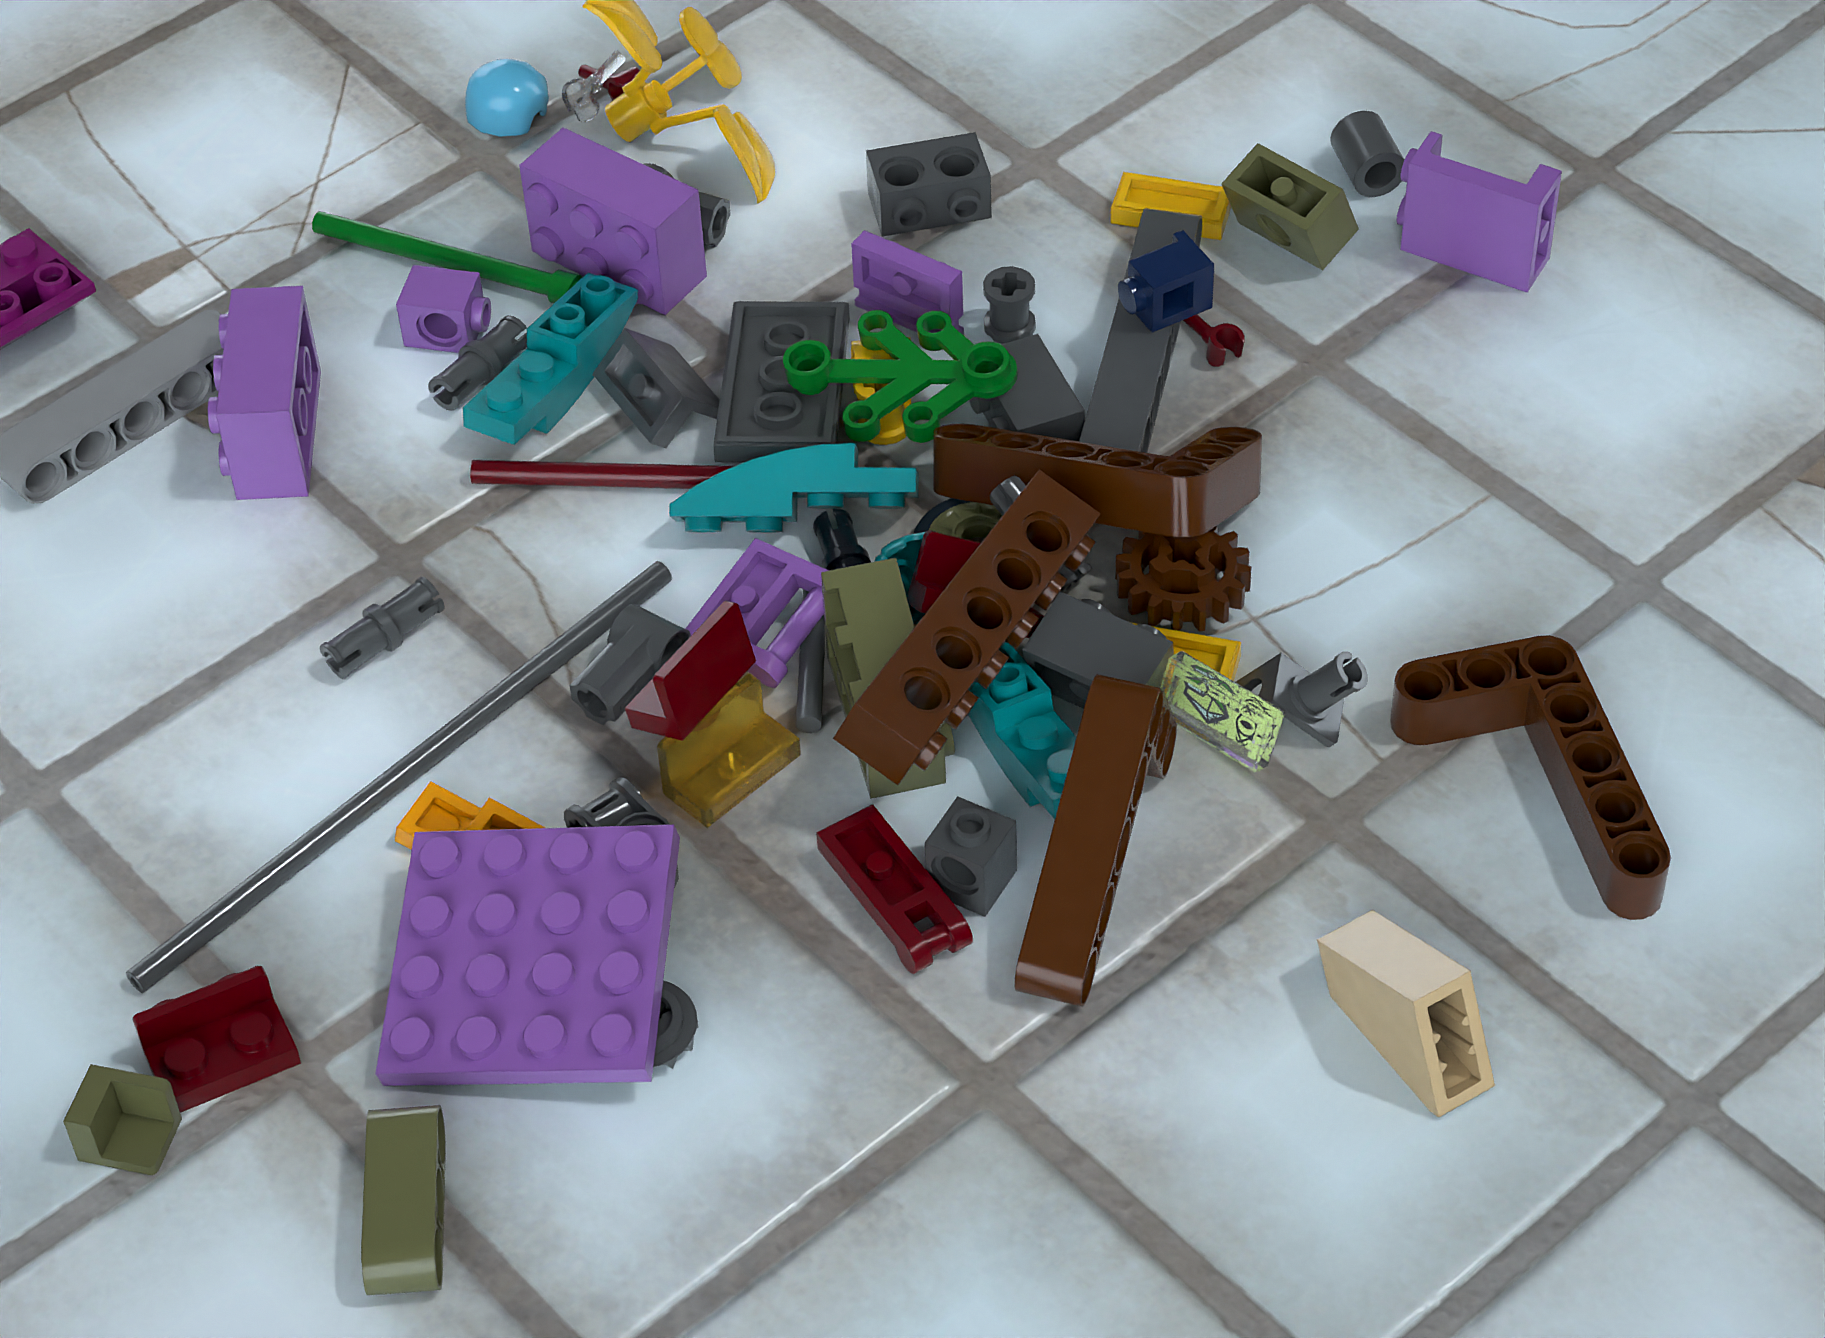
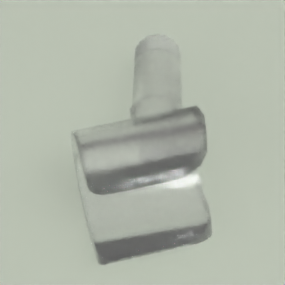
(580, 93)

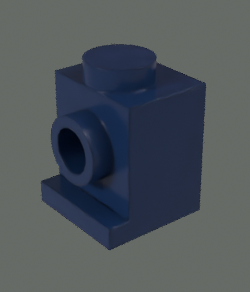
(1168, 283)

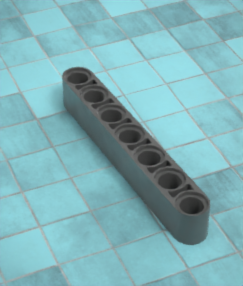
(1134, 358)

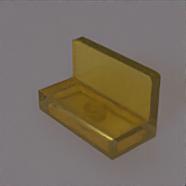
(726, 754)

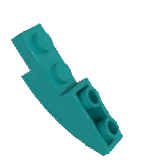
(558, 361)
(769, 486)
(1024, 732)

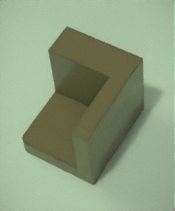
(123, 1120)

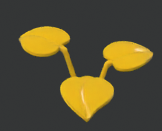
(645, 104)

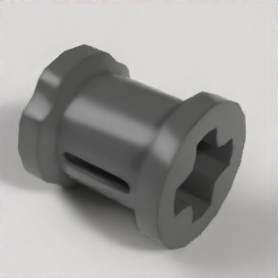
(1008, 297)

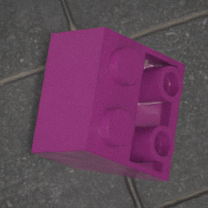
(35, 285)

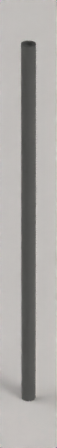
(393, 781)

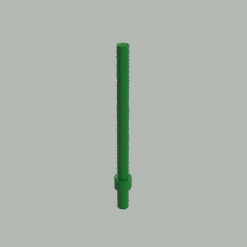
(550, 284)

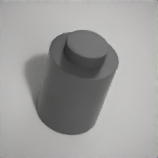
(1367, 153)

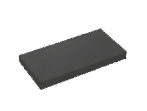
(757, 404)

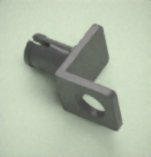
(1309, 699)

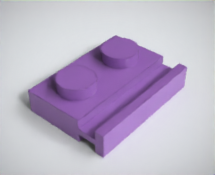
(904, 282)

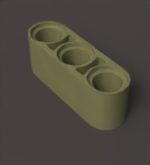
(403, 1200)

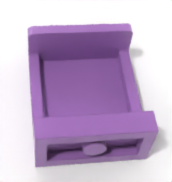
(1477, 217)

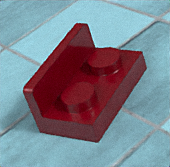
(217, 1038)

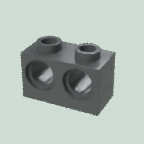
(928, 184)

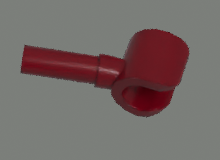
(614, 82)
(1217, 339)

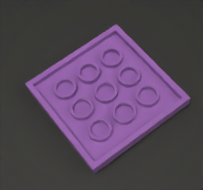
(530, 956)

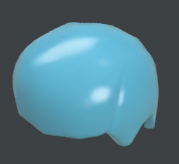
(505, 97)

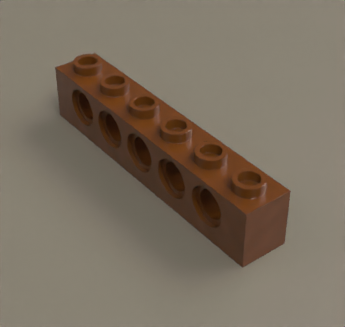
(967, 627)

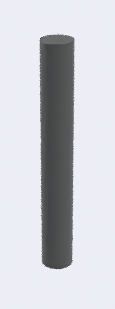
(811, 679)

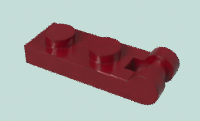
(893, 887)

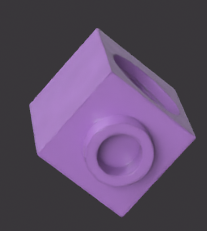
(442, 308)

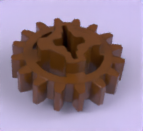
(1183, 577)

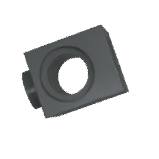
(972, 855)

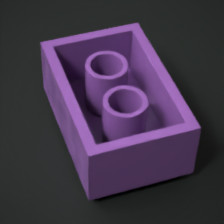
(614, 219)
(266, 393)

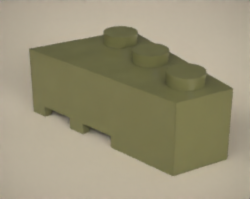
(863, 629)

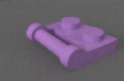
(762, 587)

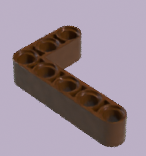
(1129, 488)
(1547, 691)
(1120, 740)

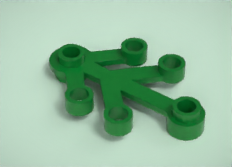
(975, 371)

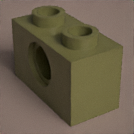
(1290, 206)

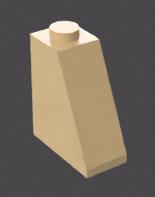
(1411, 1008)

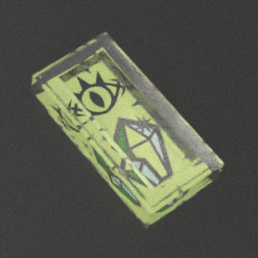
(1221, 711)

